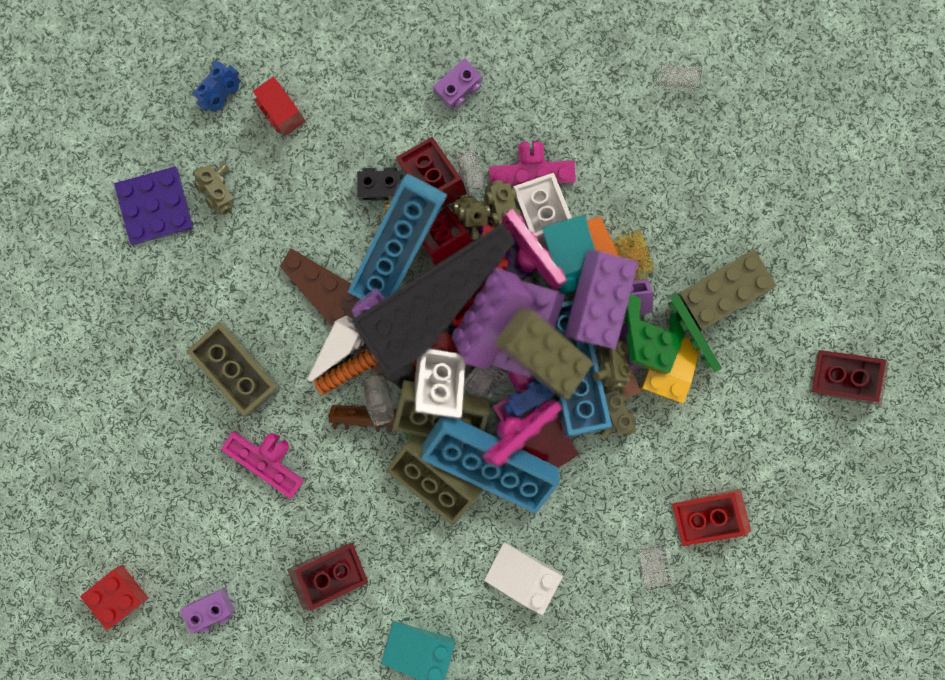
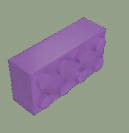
(601, 299)
(547, 305)
(489, 316)

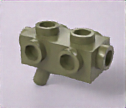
(212, 186)
(500, 200)
(471, 214)
(613, 366)
(620, 418)

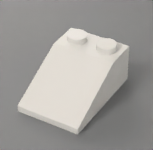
(541, 204)
(340, 342)
(439, 383)
(524, 578)

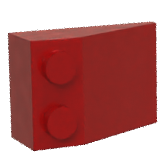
(712, 517)

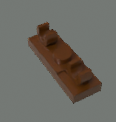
(354, 416)

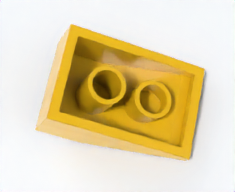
(677, 382)

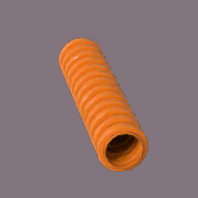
(344, 372)

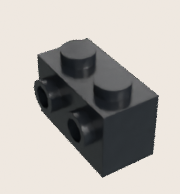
(377, 184)

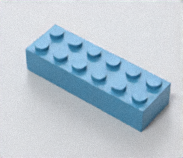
(398, 238)
(587, 406)
(459, 451)

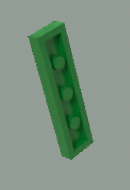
(689, 325)

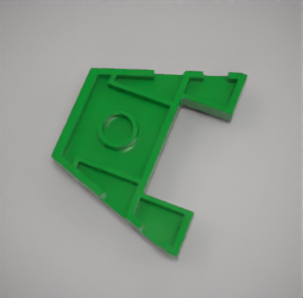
(649, 344)

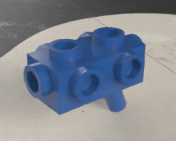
(217, 87)
(522, 402)

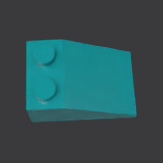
(568, 247)
(418, 652)

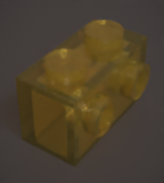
(633, 247)

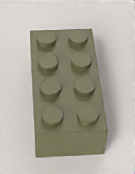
(727, 289)
(543, 353)
(233, 369)
(474, 412)
(437, 488)

